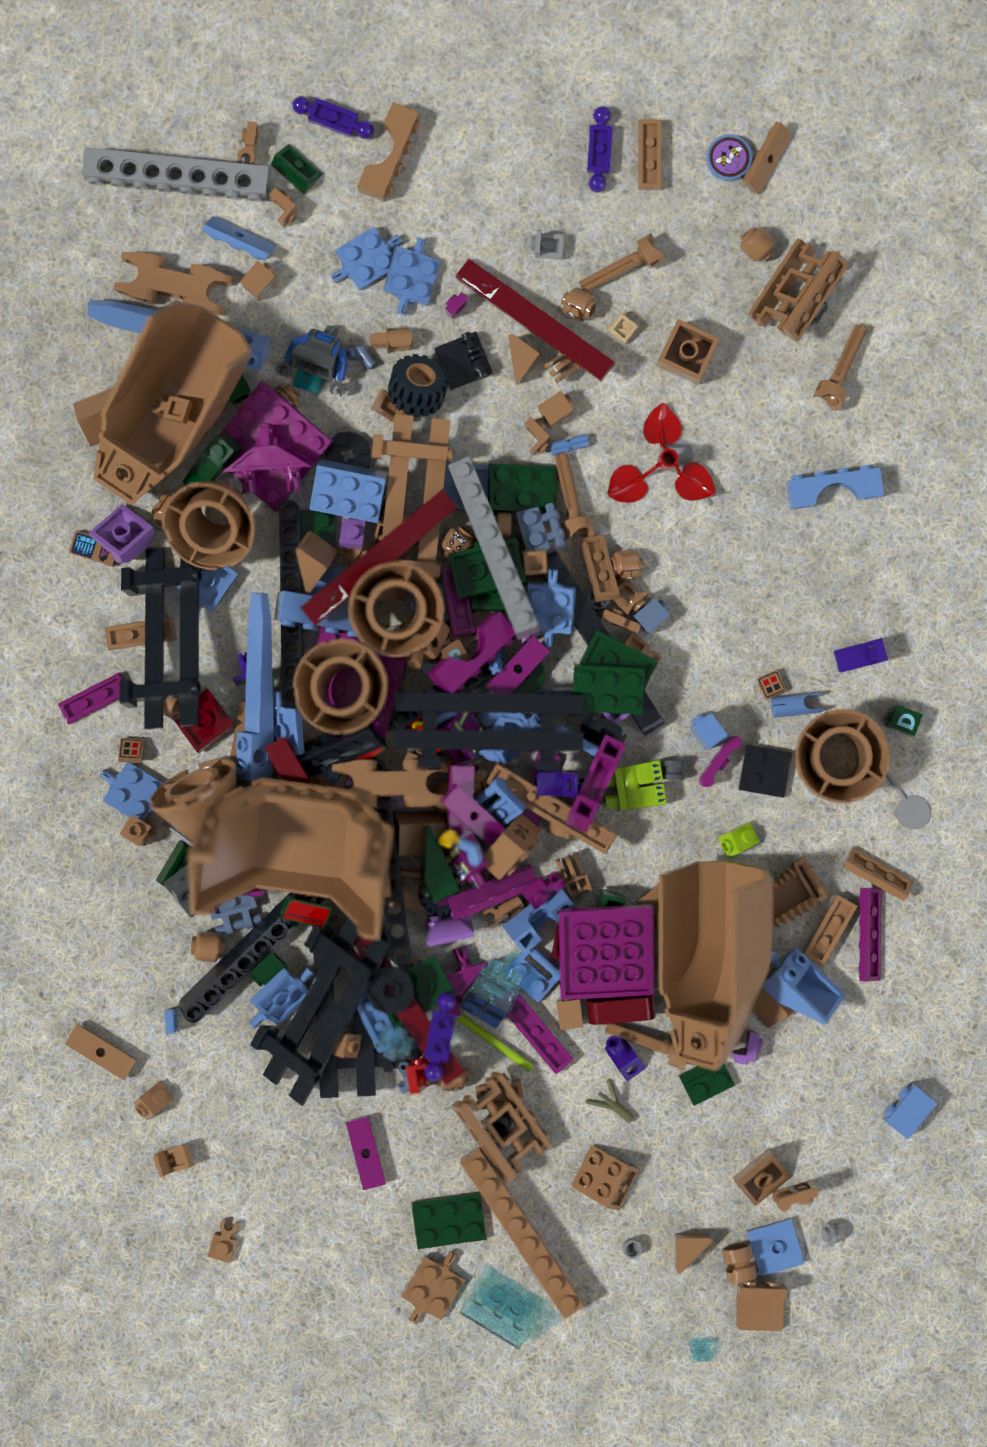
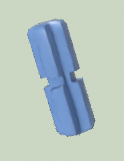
(573, 443)
(497, 664)

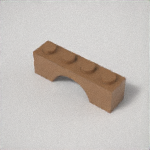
(378, 178)

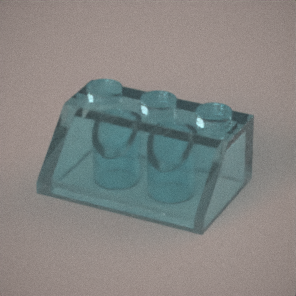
(502, 1307)

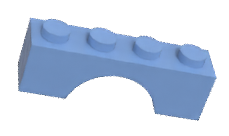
(863, 483)

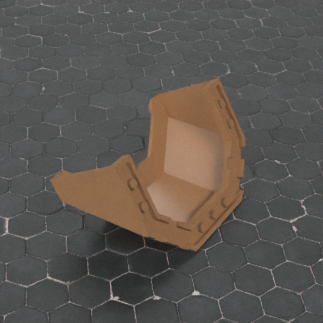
(292, 842)

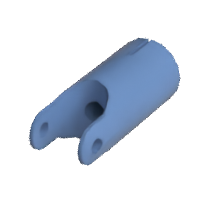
(793, 705)

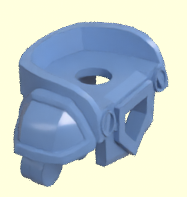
(508, 722)

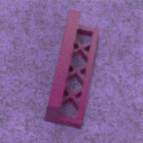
(493, 892)

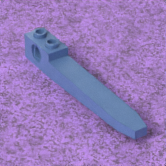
(134, 318)
(251, 757)

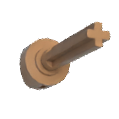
(645, 253)
(832, 390)
(576, 523)
(646, 1040)

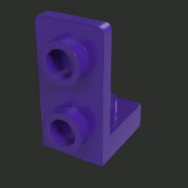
(860, 655)

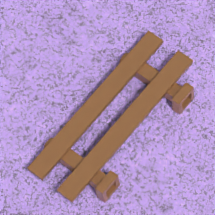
(400, 451)

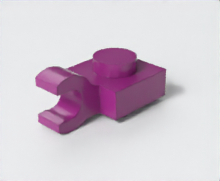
(541, 890)

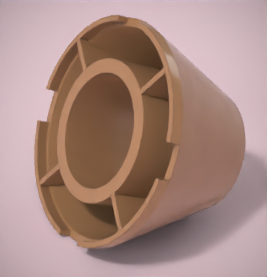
(199, 539)
(405, 637)
(313, 682)
(871, 749)
(184, 795)

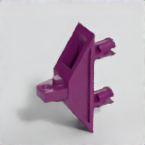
(269, 455)
(463, 978)

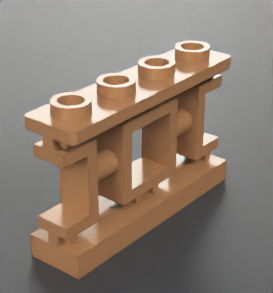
(810, 297)
(488, 1137)

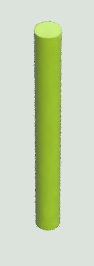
(495, 1042)

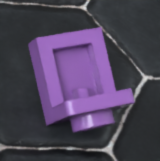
(352, 533)
(752, 1045)

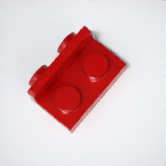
(415, 1075)

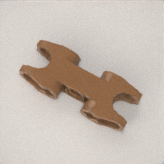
(156, 280)
(406, 783)

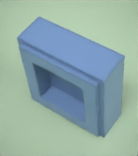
(171, 1022)

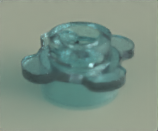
(702, 1356)

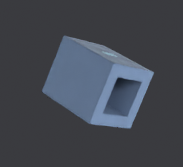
(652, 615)

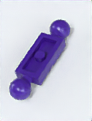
(333, 117)
(599, 149)
(440, 1036)

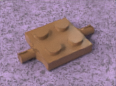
(433, 1287)

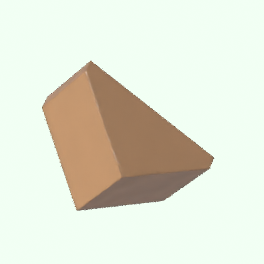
(522, 357)
(688, 1248)

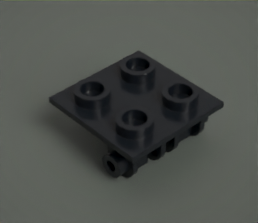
(464, 360)

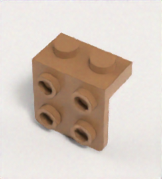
(760, 1305)

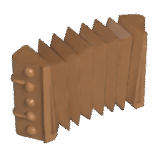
(796, 892)

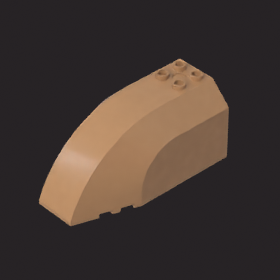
(180, 355)
(713, 954)

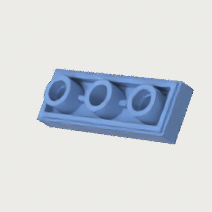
(238, 238)

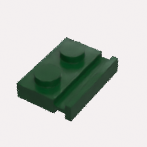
(319, 523)
(705, 1083)

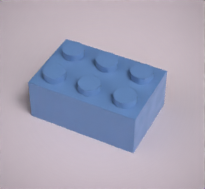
(348, 491)

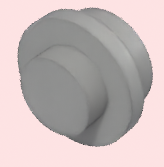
(831, 1234)

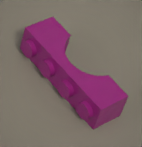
(492, 635)
(595, 783)

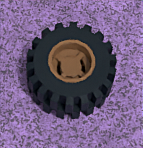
(418, 385)

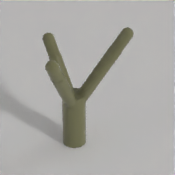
(612, 1105)

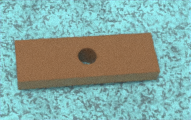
(767, 157)
(88, 1043)

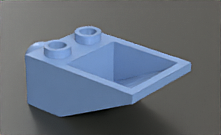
(802, 986)

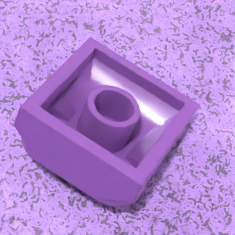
(123, 534)
(446, 929)

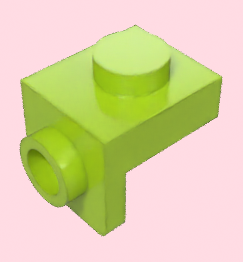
(738, 839)

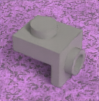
(547, 245)

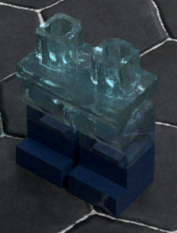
(492, 986)

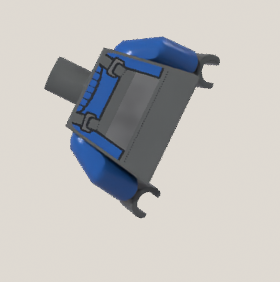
(319, 355)

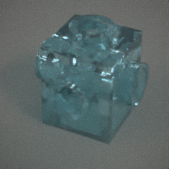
(387, 1038)

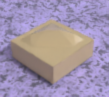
(622, 327)

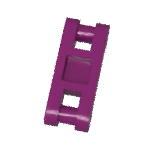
(719, 761)

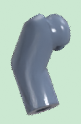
(362, 354)
(403, 1085)

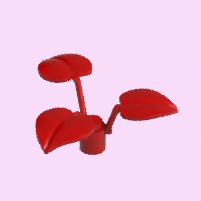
(694, 480)

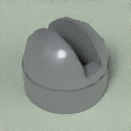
(636, 1248)

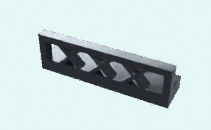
(338, 748)

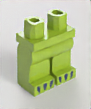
(628, 790)

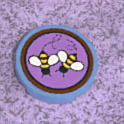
(729, 158)

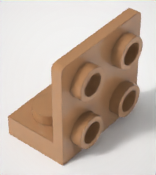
(605, 1178)

